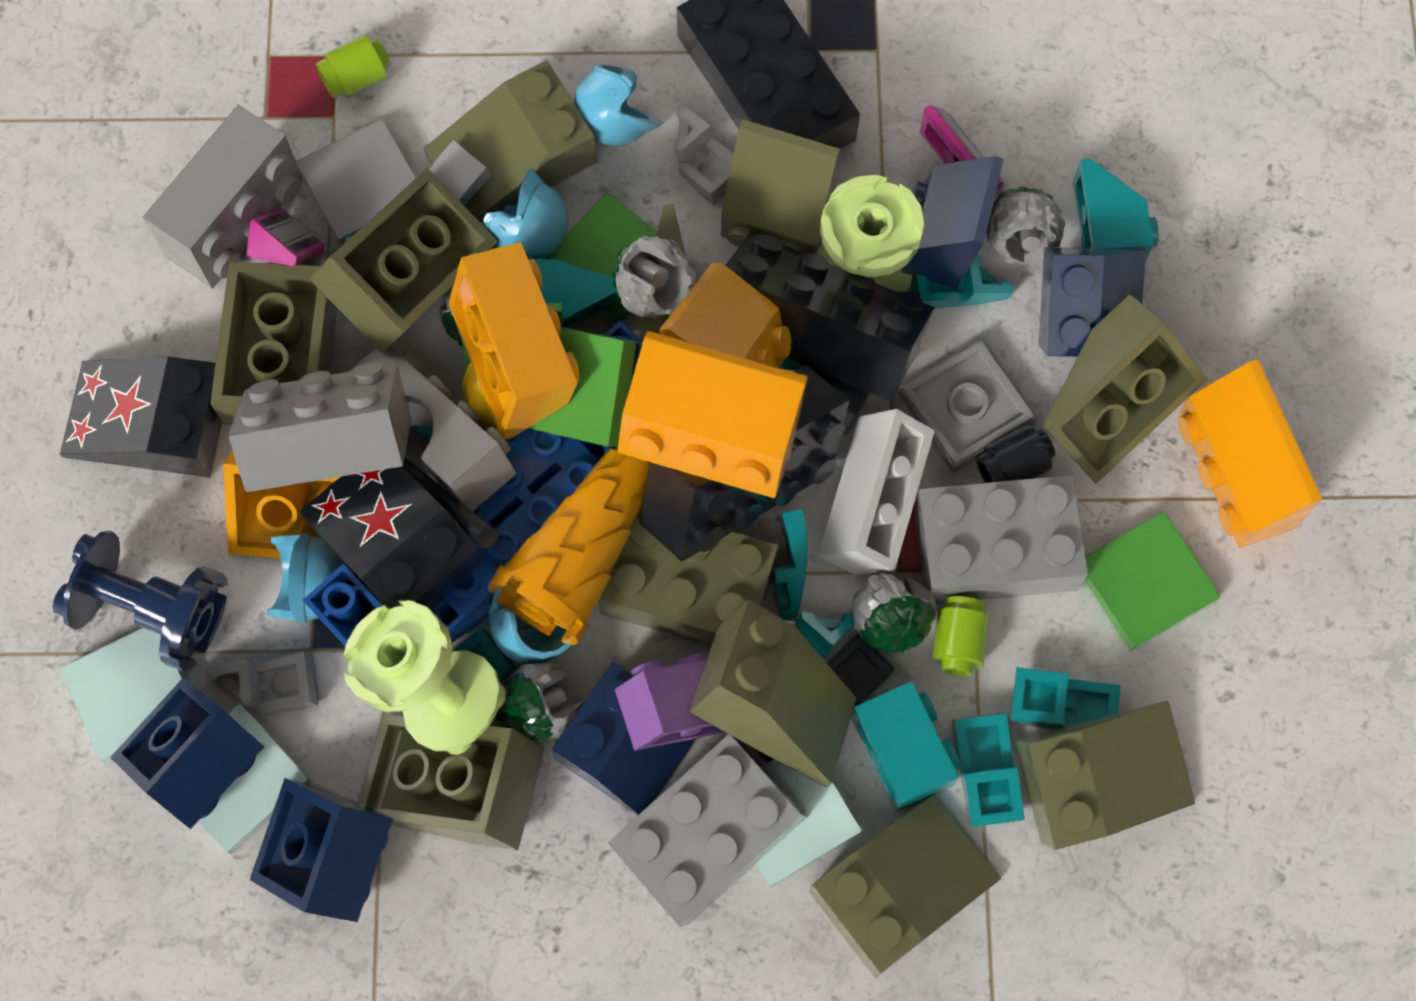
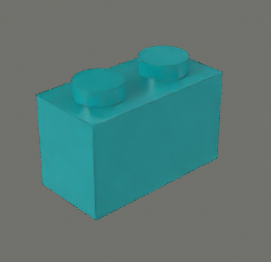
(906, 745)

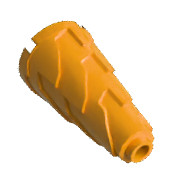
(569, 559)

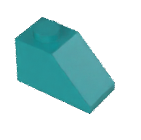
(1111, 211)
(578, 289)

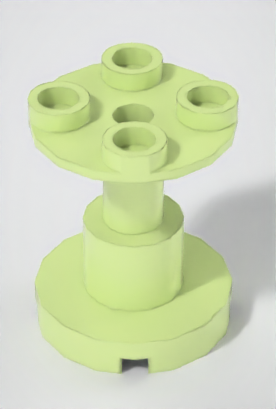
(872, 230)
(408, 665)

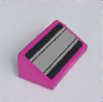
(948, 138)
(281, 239)

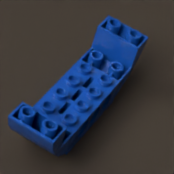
(547, 472)

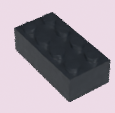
(767, 68)
(836, 317)
(696, 512)

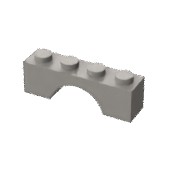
(460, 453)

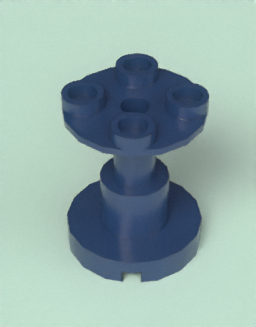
(182, 614)

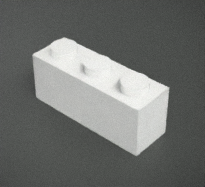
(876, 493)

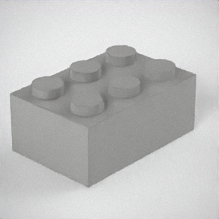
(210, 203)
(321, 427)
(1000, 538)
(707, 830)

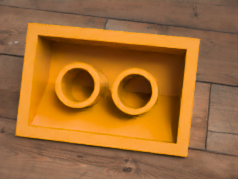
(730, 318)
(512, 338)
(711, 414)
(1248, 456)
(264, 513)

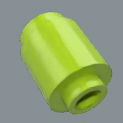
(353, 66)
(961, 635)

